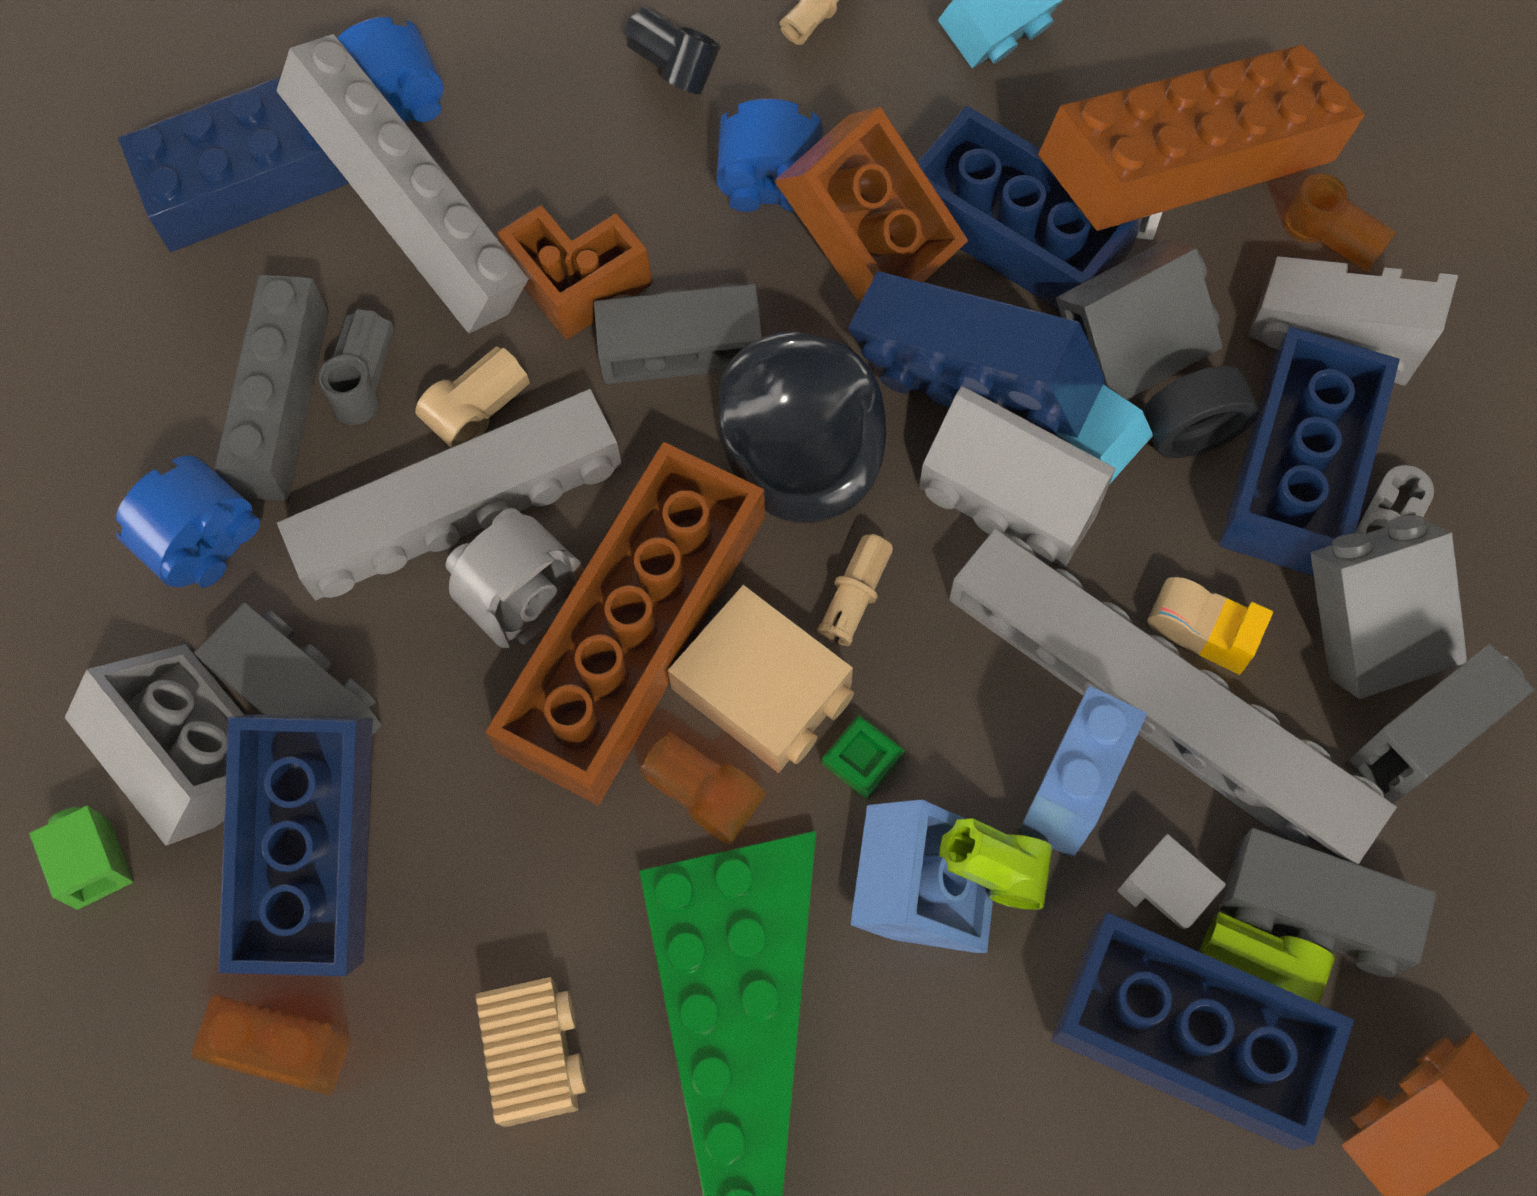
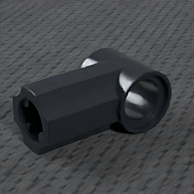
(679, 51)

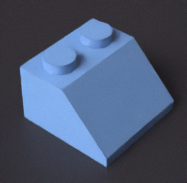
(907, 886)

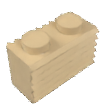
(529, 1051)

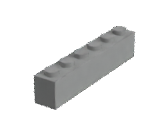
(400, 183)
(450, 495)

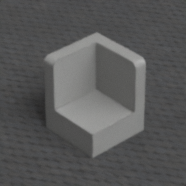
(1173, 883)

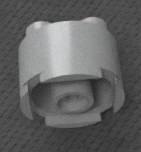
(512, 578)

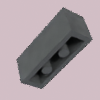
(675, 332)
(275, 675)
(1328, 903)

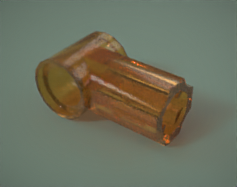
(1325, 215)
(715, 795)

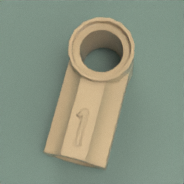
(463, 408)

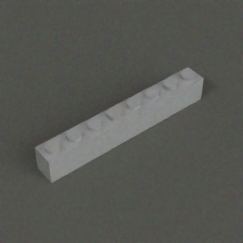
(1188, 710)

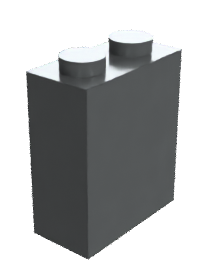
(1146, 316)
(1389, 605)
(1441, 723)

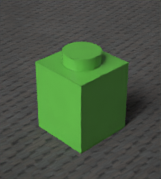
(80, 856)

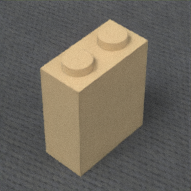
(762, 679)

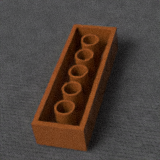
(1198, 135)
(628, 623)

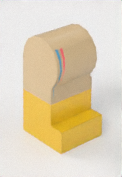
(1209, 623)

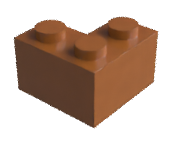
(575, 273)
(1443, 1122)

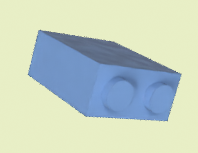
(1083, 772)

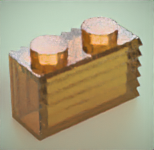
(271, 1044)

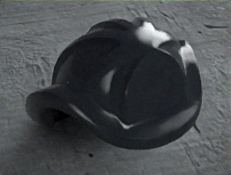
(803, 424)

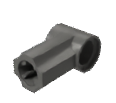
(357, 366)

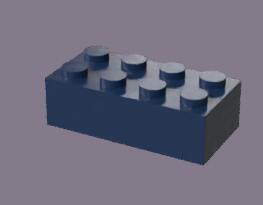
(226, 165)
(1018, 210)
(1006, 353)
(1309, 449)
(295, 845)
(1204, 1032)

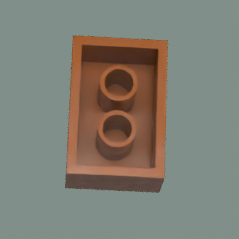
(870, 204)

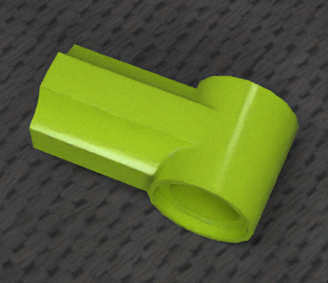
(1006, 864)
(1282, 961)

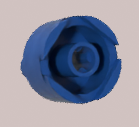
(397, 66)
(760, 147)
(185, 523)

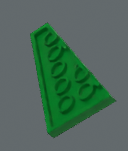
(731, 983)

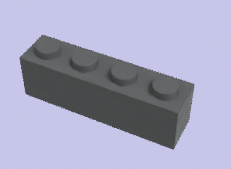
(272, 388)

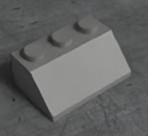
(1014, 477)
(160, 737)

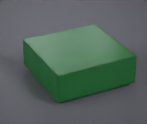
(862, 757)

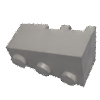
(1358, 309)

